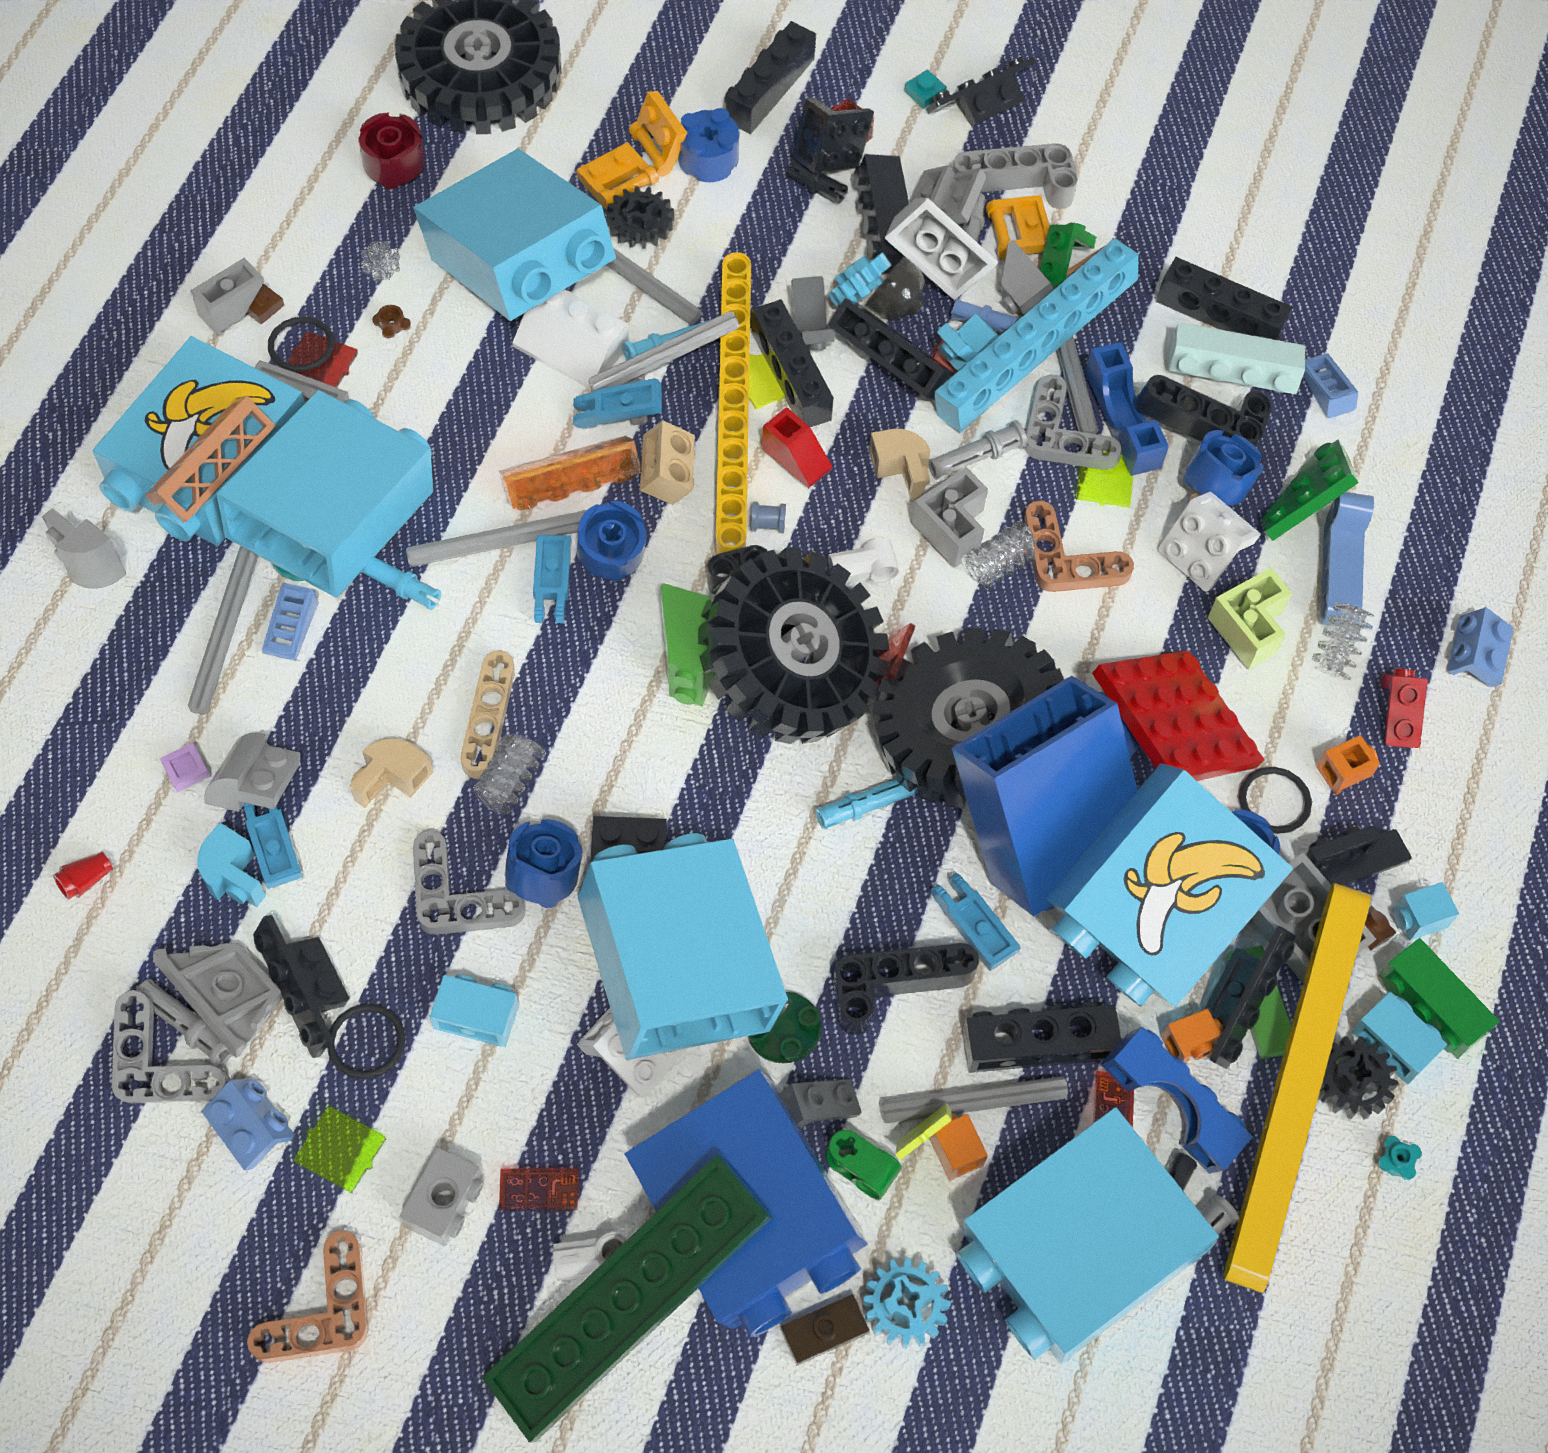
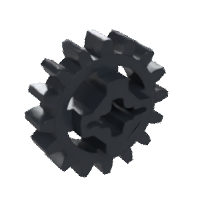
(637, 217)
(1369, 1070)

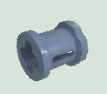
(768, 517)

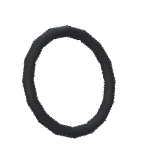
(300, 368)
(1283, 772)
(375, 1072)

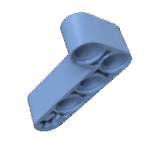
(1344, 551)

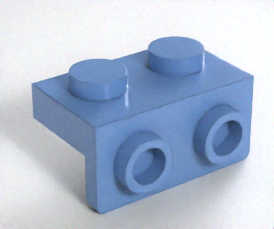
(1481, 646)
(247, 1121)

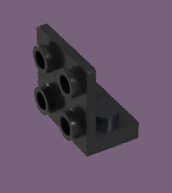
(831, 138)

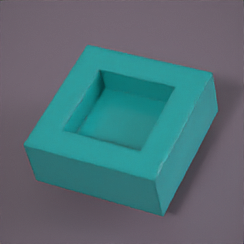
(924, 88)

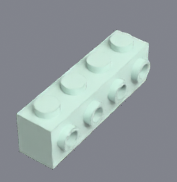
(1237, 358)

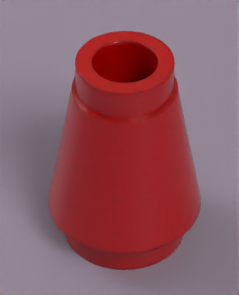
(81, 875)

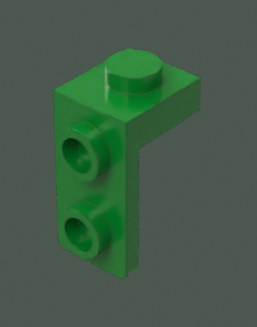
(1059, 247)

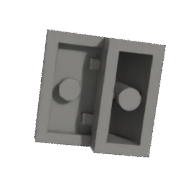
(951, 191)
(84, 551)
(252, 774)

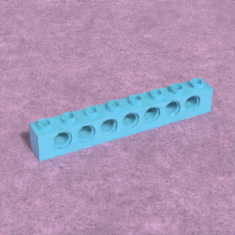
(1036, 335)

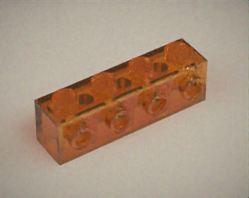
(570, 472)

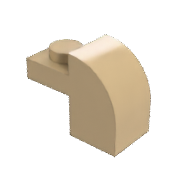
(901, 453)
(393, 763)

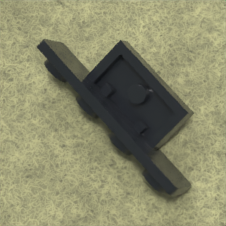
(987, 97)
(1358, 854)
(305, 982)
(1242, 991)

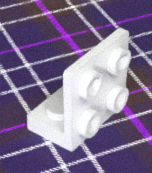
(1206, 539)
(639, 1073)

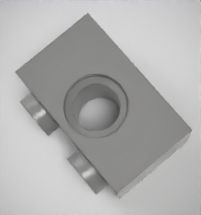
(442, 1174)

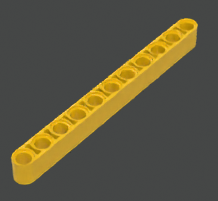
(734, 363)
(1297, 1089)

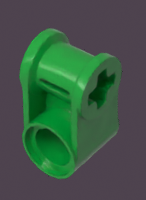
(866, 1165)

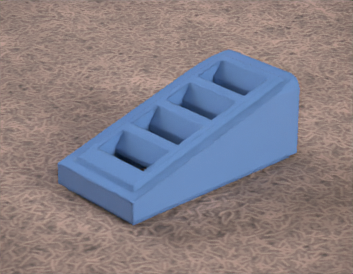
(1331, 402)
(296, 601)

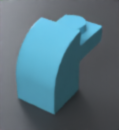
(967, 342)
(222, 865)

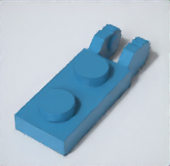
(618, 403)
(551, 574)
(272, 846)
(977, 923)

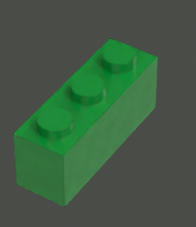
(1438, 997)

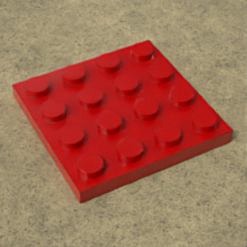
(1178, 715)

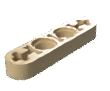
(486, 713)

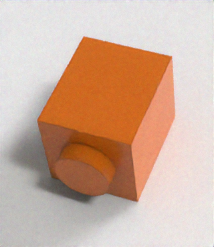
(959, 1147)

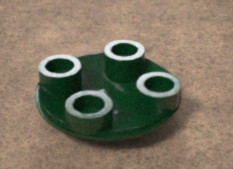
(792, 1034)

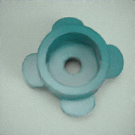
(1390, 1163)

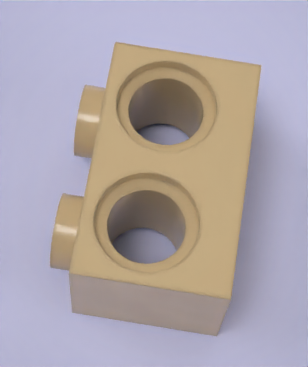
(667, 462)

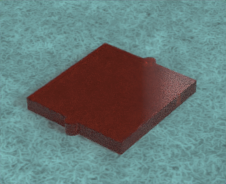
(334, 369)
(898, 645)

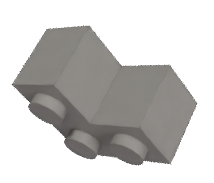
(948, 515)

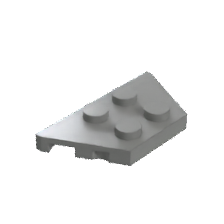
(223, 989)

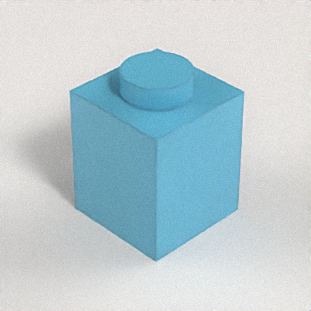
(1425, 911)

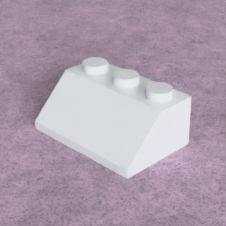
(939, 247)
(572, 336)

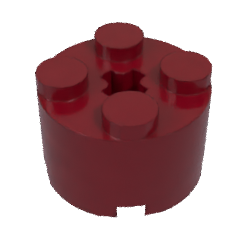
(391, 149)

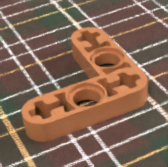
(1065, 566)
(327, 1323)

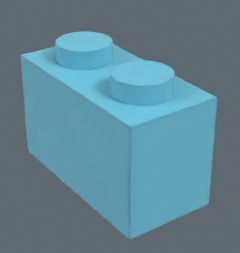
(475, 1010)
(1402, 1035)

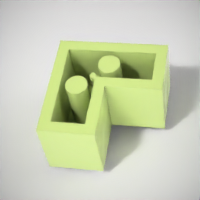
(1247, 615)

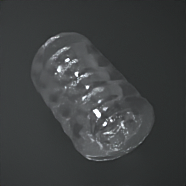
(1000, 555)
(1342, 640)
(505, 771)

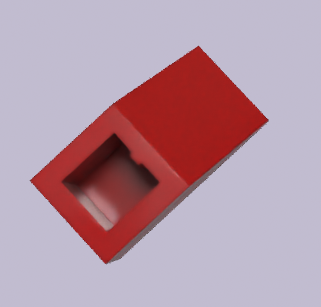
(795, 447)

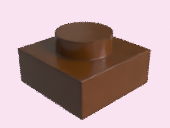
(265, 304)
(1379, 927)

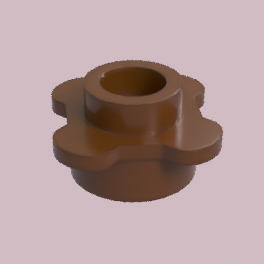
(392, 314)

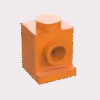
(1348, 764)
(1192, 1036)

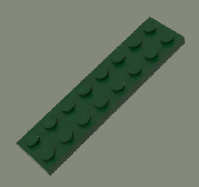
(626, 1298)

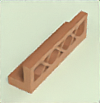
(201, 449)

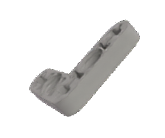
(1056, 438)
(442, 899)
(141, 1065)

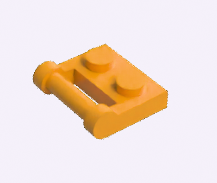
(666, 129)
(614, 169)
(1029, 221)

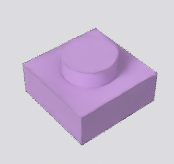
(184, 767)

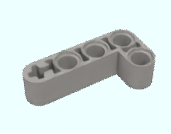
(1025, 167)

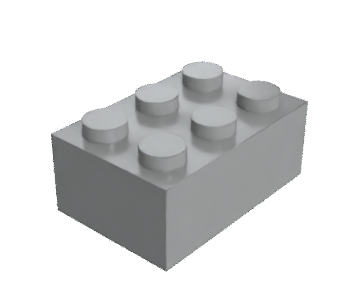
(1298, 908)

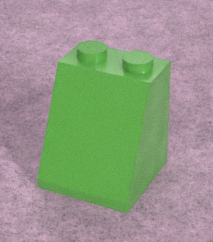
(680, 628)

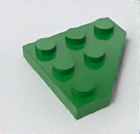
(1315, 486)

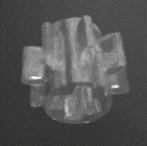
(380, 260)

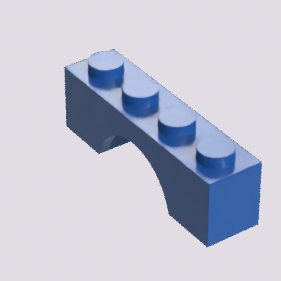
(1112, 383)
(1211, 1132)

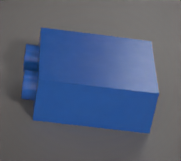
(1045, 787)
(810, 1224)

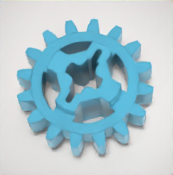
(859, 279)
(911, 1319)

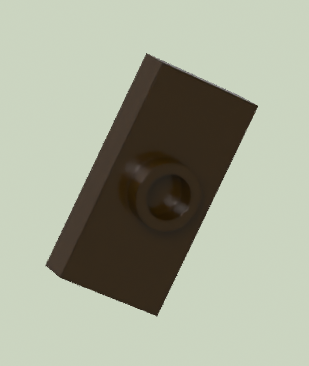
(824, 1330)

